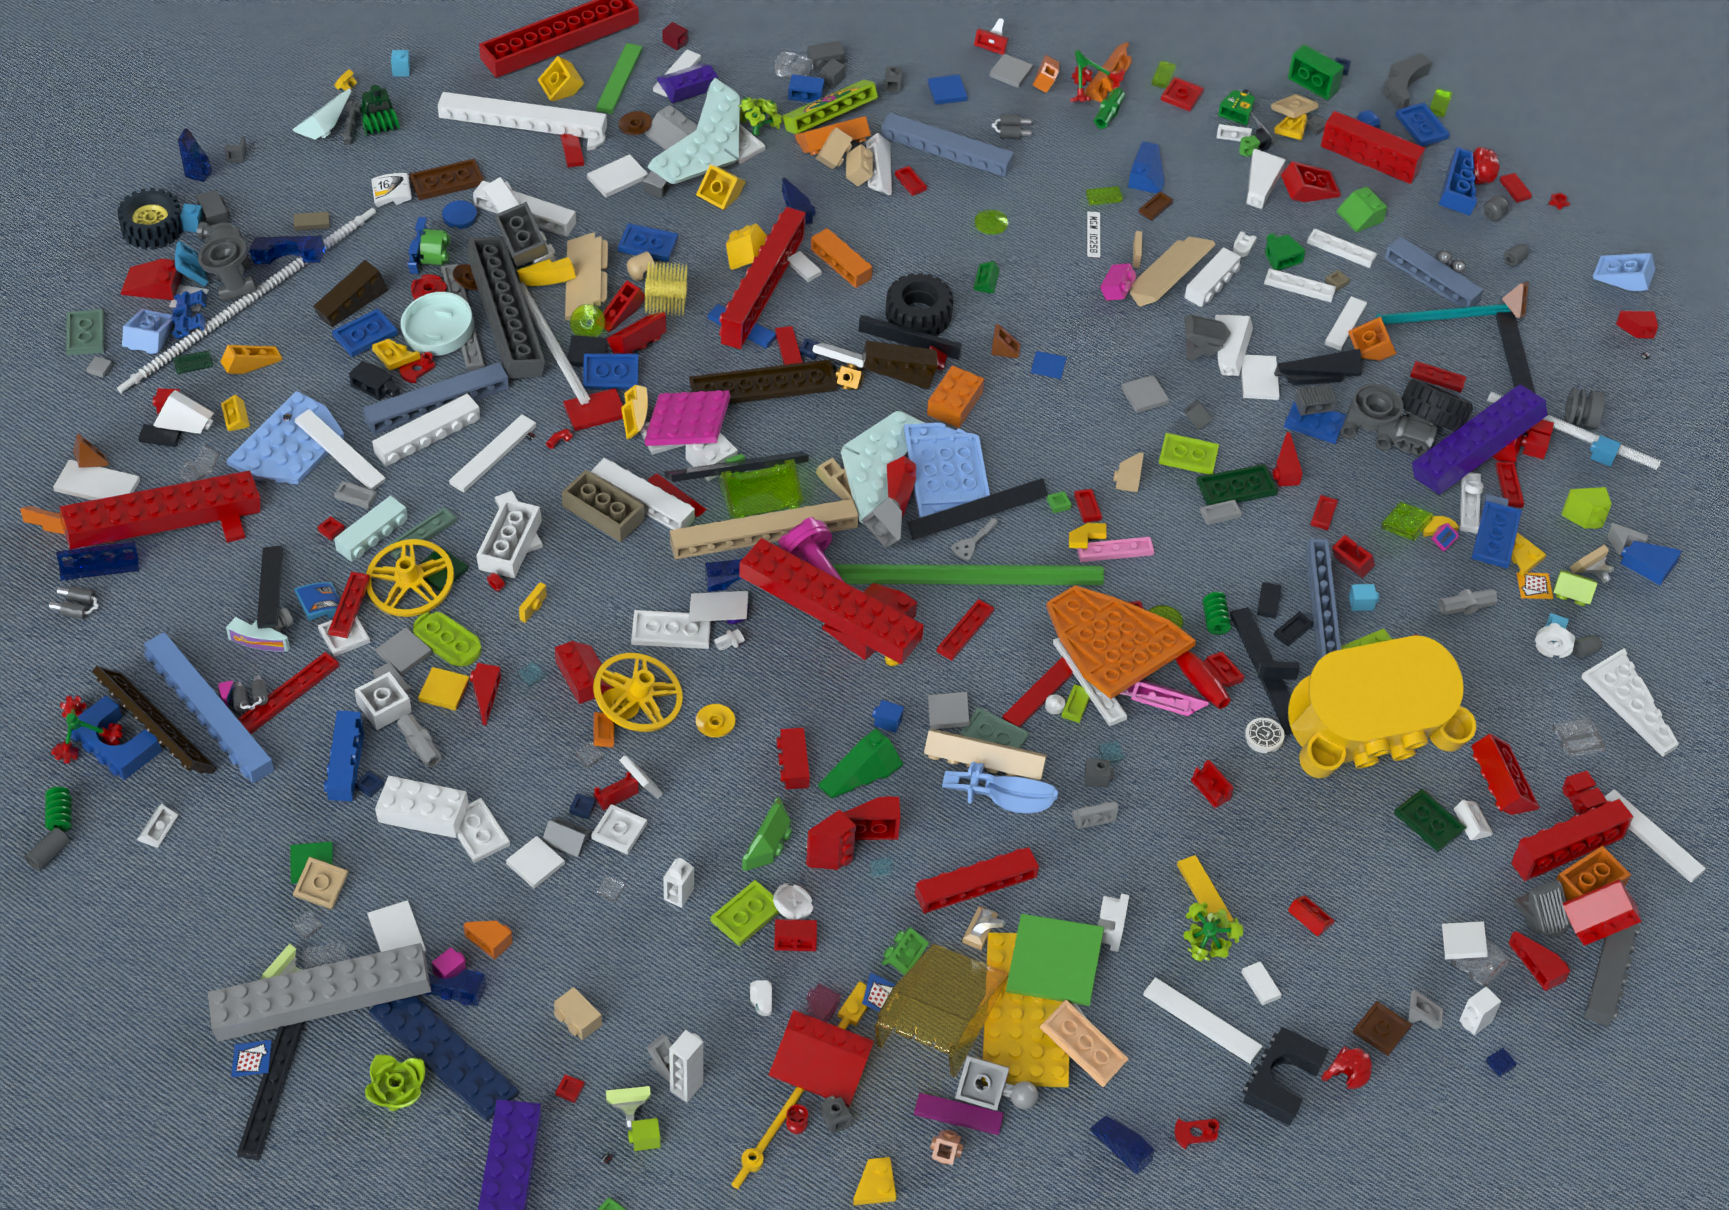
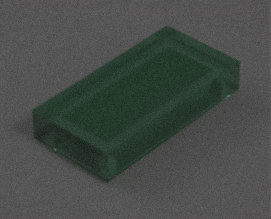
(193, 362)

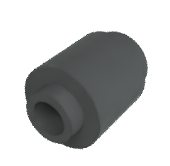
(1516, 254)
(1587, 646)

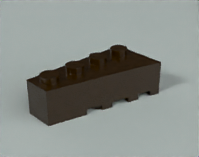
(351, 294)
(901, 362)

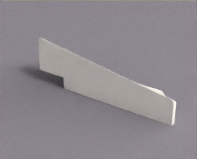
(881, 164)

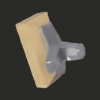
(1594, 564)
(980, 926)

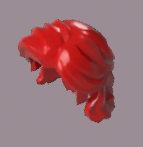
(1485, 165)

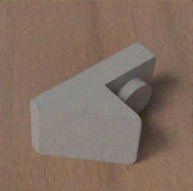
(1622, 536)
(1425, 1010)
(660, 1056)

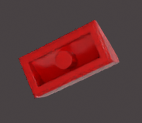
(1310, 915)

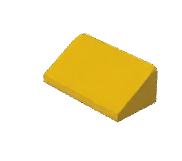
(235, 413)

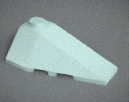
(324, 118)

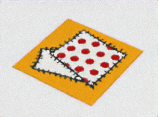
(1535, 586)

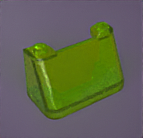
(761, 490)

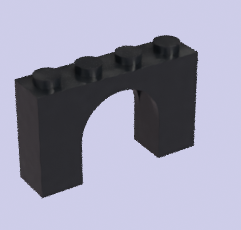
(1285, 1049)

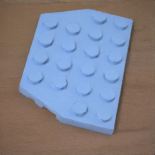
(282, 448)
(947, 466)

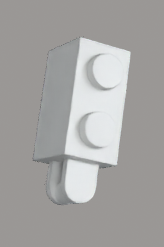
(679, 882)

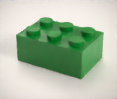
(1315, 72)

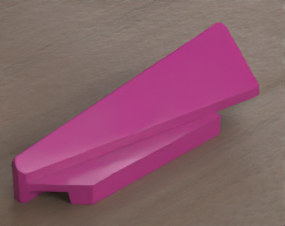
(1165, 697)

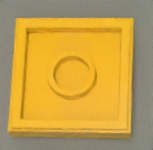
(444, 688)

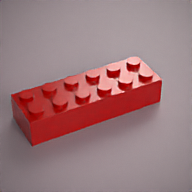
(1372, 147)
(1571, 839)

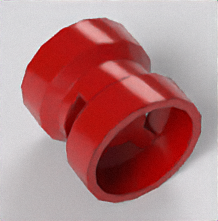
(797, 1113)

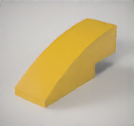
(547, 272)
(634, 410)

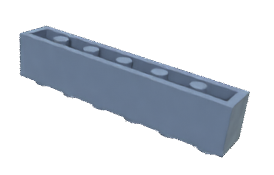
(1433, 273)

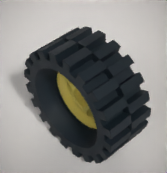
(150, 218)

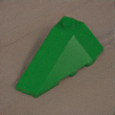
(869, 760)

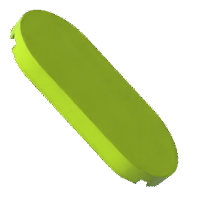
(447, 638)

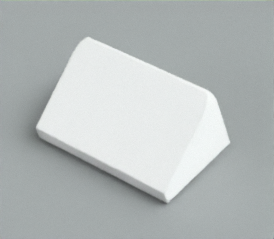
(1232, 132)
(1473, 819)
(158, 826)

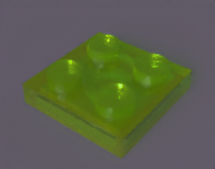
(1407, 521)

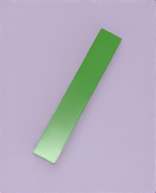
(619, 78)

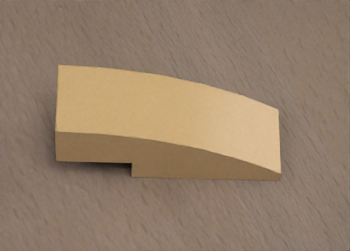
(835, 478)

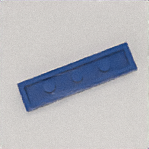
(758, 334)

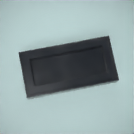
(159, 436)
(1269, 600)
(1293, 629)
(1278, 670)

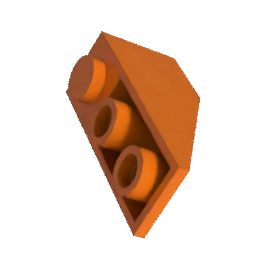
(1046, 74)

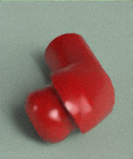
(556, 437)

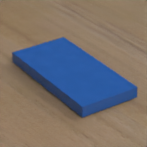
(1496, 534)

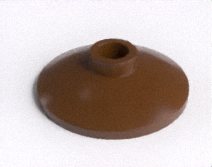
(635, 123)
(464, 276)

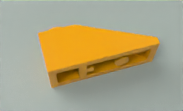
(245, 358)

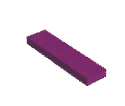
(958, 1113)

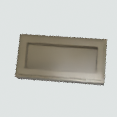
(311, 221)

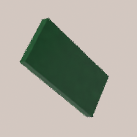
(1237, 485)

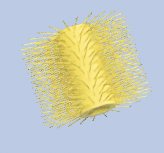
(666, 288)

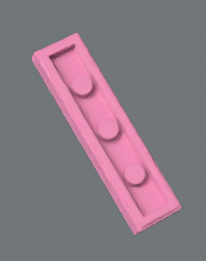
(1116, 549)

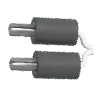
(1011, 127)
(1445, 257)
(73, 609)
(240, 695)

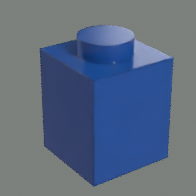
(888, 716)

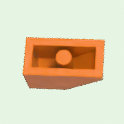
(489, 936)

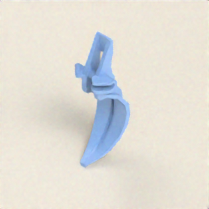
(1008, 792)

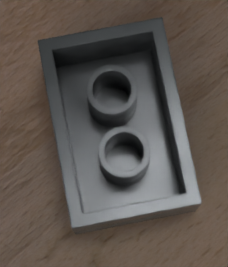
(521, 234)

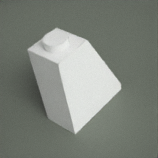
(183, 415)

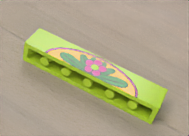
(830, 106)

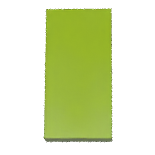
(1076, 704)

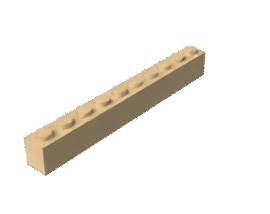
(749, 530)

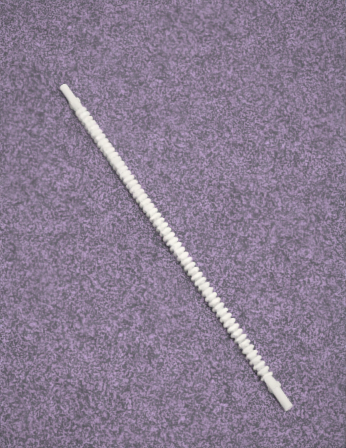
(246, 300)

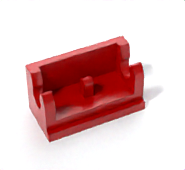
(1212, 784)
(616, 792)
(795, 935)

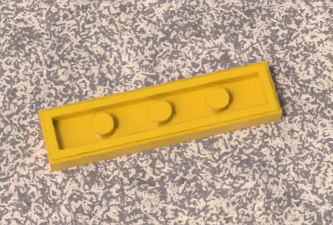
(1201, 885)

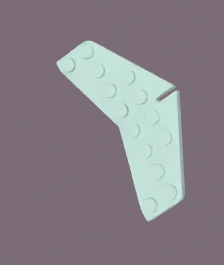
(712, 142)
(867, 460)

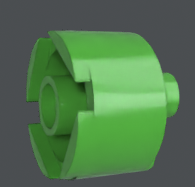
(434, 247)

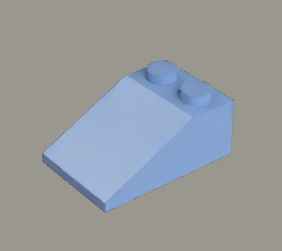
(1626, 271)
(147, 331)

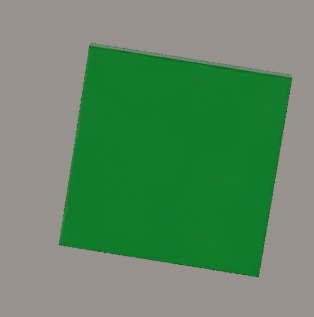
(301, 852)

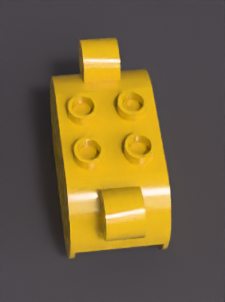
(1379, 704)

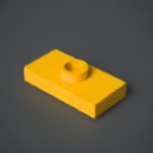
(532, 602)

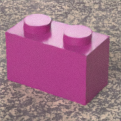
(1118, 281)

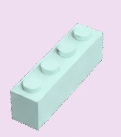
(371, 529)

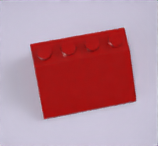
(886, 595)
(820, 1057)

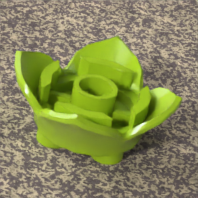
(388, 1071)

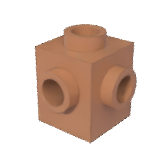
(943, 1153)

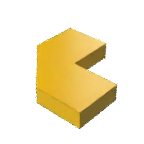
(1079, 537)

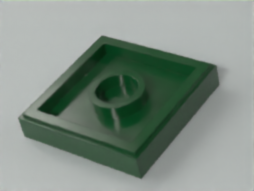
(439, 579)

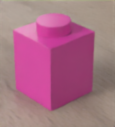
(448, 964)

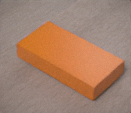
(603, 730)

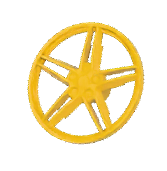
(408, 576)
(638, 690)

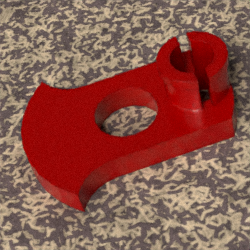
(425, 362)
(1184, 1136)

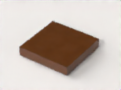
(1382, 1028)

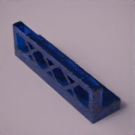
(99, 563)

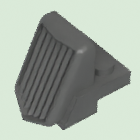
(1204, 336)
(1545, 909)

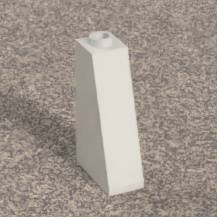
(1263, 176)
(1234, 349)

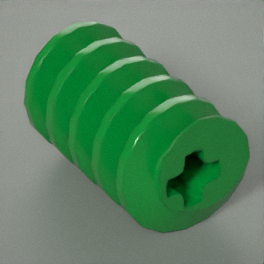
(380, 121)
(1216, 613)
(58, 809)

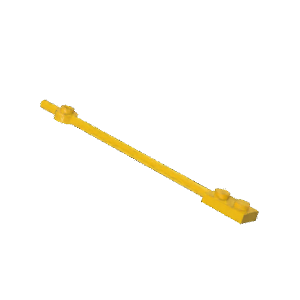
(850, 1013)

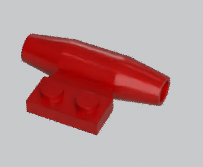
(1210, 675)

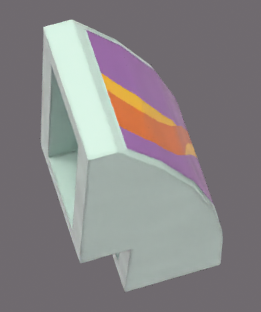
(252, 637)

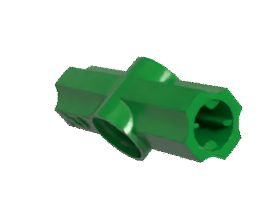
(1109, 108)

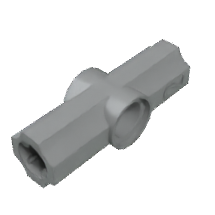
(1468, 601)
(419, 740)

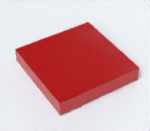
(1182, 94)

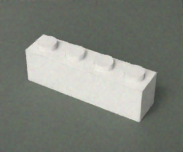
(1213, 277)
(686, 1065)

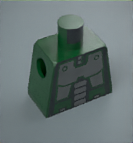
(375, 101)

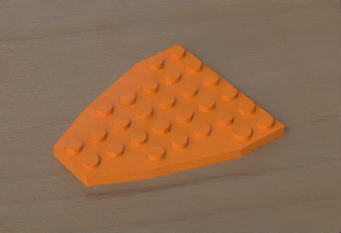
(1113, 639)

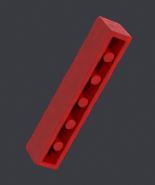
(976, 880)

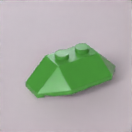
(769, 838)

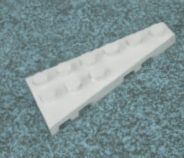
(1629, 697)

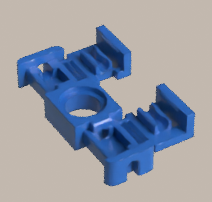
(414, 249)
(185, 322)

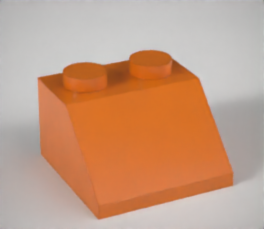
(1372, 340)

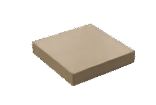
(1294, 105)
(320, 883)

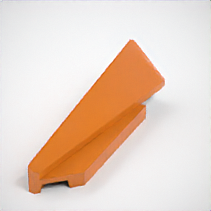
(1101, 82)
(48, 520)

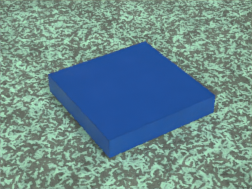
(947, 89)

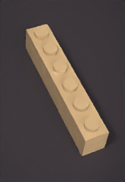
(993, 755)

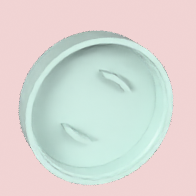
(437, 323)

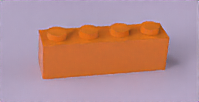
(841, 258)

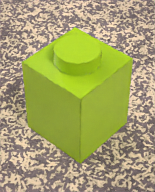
(644, 1134)

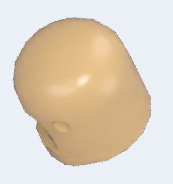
(638, 265)

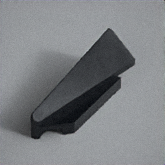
(1322, 368)

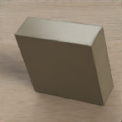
(1337, 279)

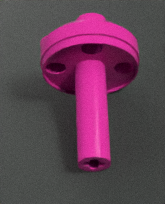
(809, 542)

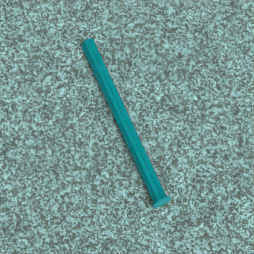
(1443, 314)

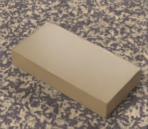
(1137, 249)

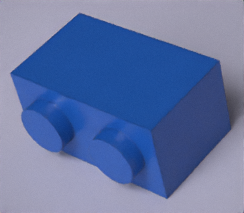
(805, 88)

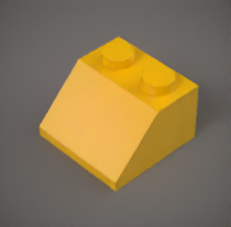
(560, 80)
(720, 187)
(744, 245)

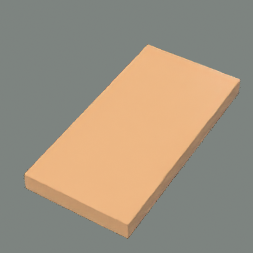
(1084, 1043)

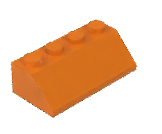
(814, 139)

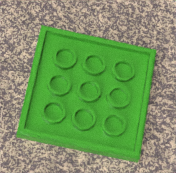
(1055, 959)

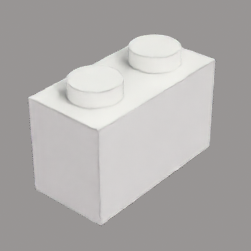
(1480, 1011)

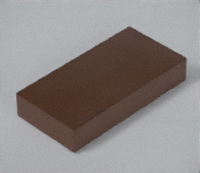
(1156, 206)

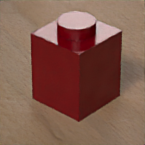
(675, 35)

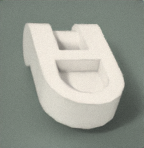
(1244, 244)

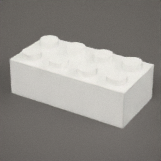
(509, 538)
(422, 806)

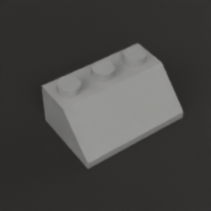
(670, 127)
(885, 522)

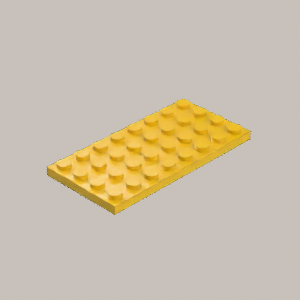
(1014, 1029)

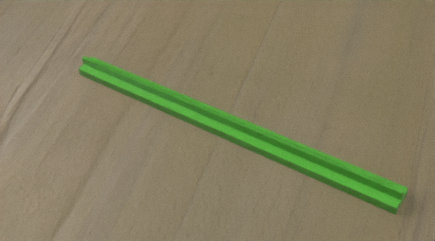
(971, 574)

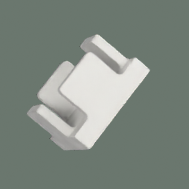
(1113, 910)

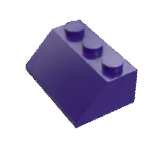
(687, 82)

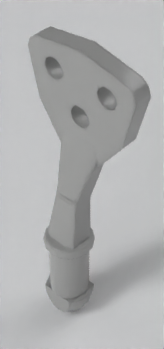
(971, 542)

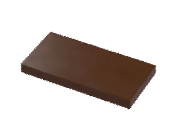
(446, 179)

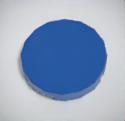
(459, 214)

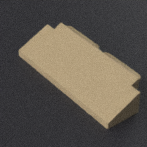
(588, 258)
(1169, 269)

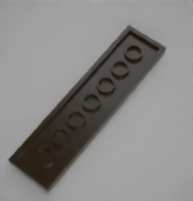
(769, 381)
(154, 720)

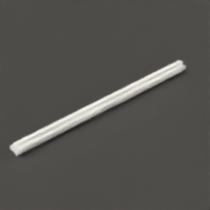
(554, 346)
(1591, 437)

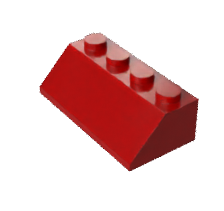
(1504, 775)

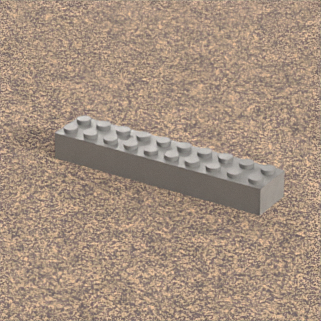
(318, 992)

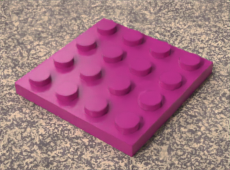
(687, 418)

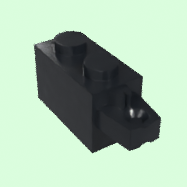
(373, 381)

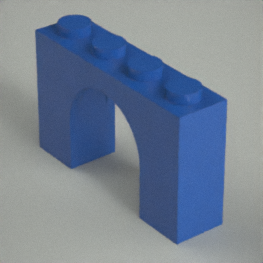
(121, 759)

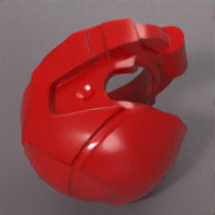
(1354, 1064)

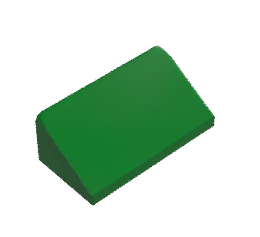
(986, 277)

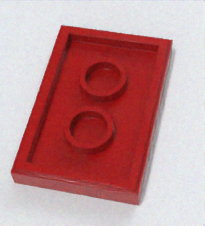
(601, 409)

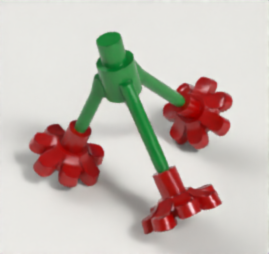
(1082, 75)
(72, 710)

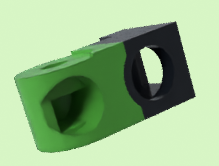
(1258, 141)

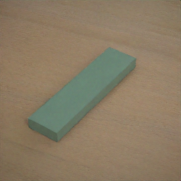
(425, 530)

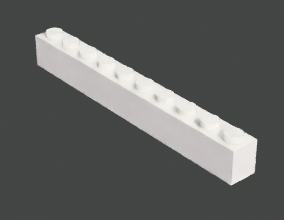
(522, 115)

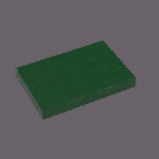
(1430, 820)

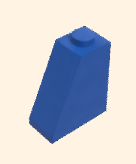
(1650, 560)

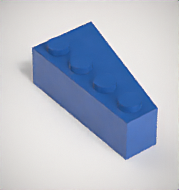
(1459, 187)
(344, 756)

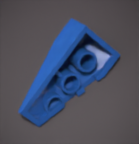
(1147, 169)

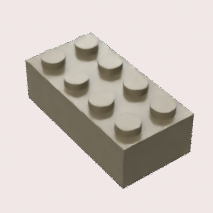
(603, 505)

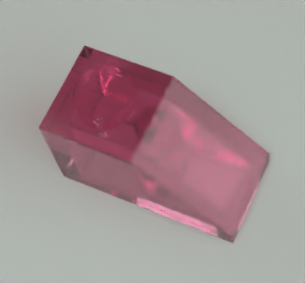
(822, 1002)

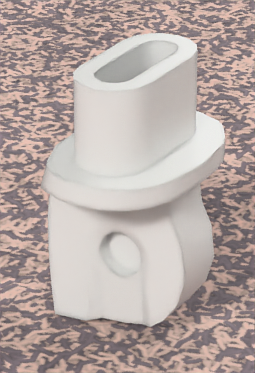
(731, 638)

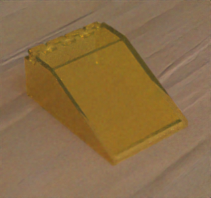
(942, 1002)

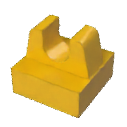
(346, 79)

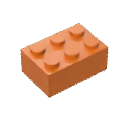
(955, 396)
(1591, 873)

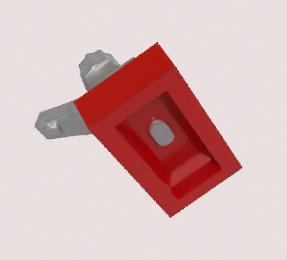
(992, 39)

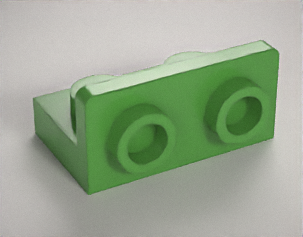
(905, 950)

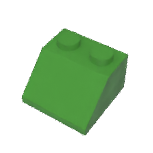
(1362, 209)

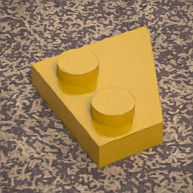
(1292, 127)
(394, 354)
(1526, 554)
(876, 1183)

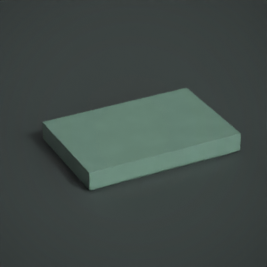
(85, 332)
(994, 729)

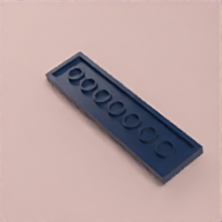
(445, 1054)

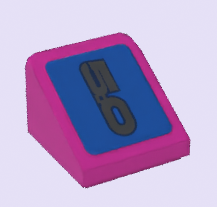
(1444, 536)
(225, 692)

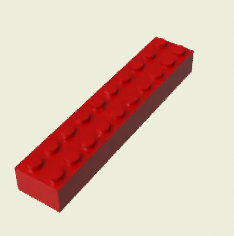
(557, 34)
(762, 278)
(159, 509)
(831, 601)

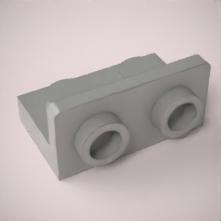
(1095, 815)

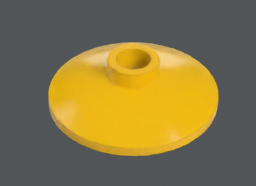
(612, 696)
(712, 715)

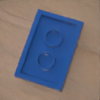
(1422, 124)
(640, 239)
(364, 332)
(610, 371)
(1318, 425)

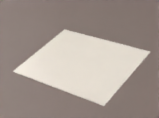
(718, 606)

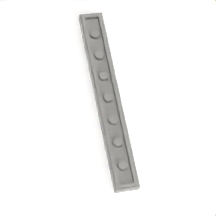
(471, 349)

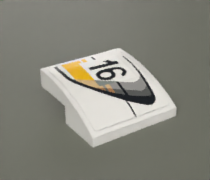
(391, 188)

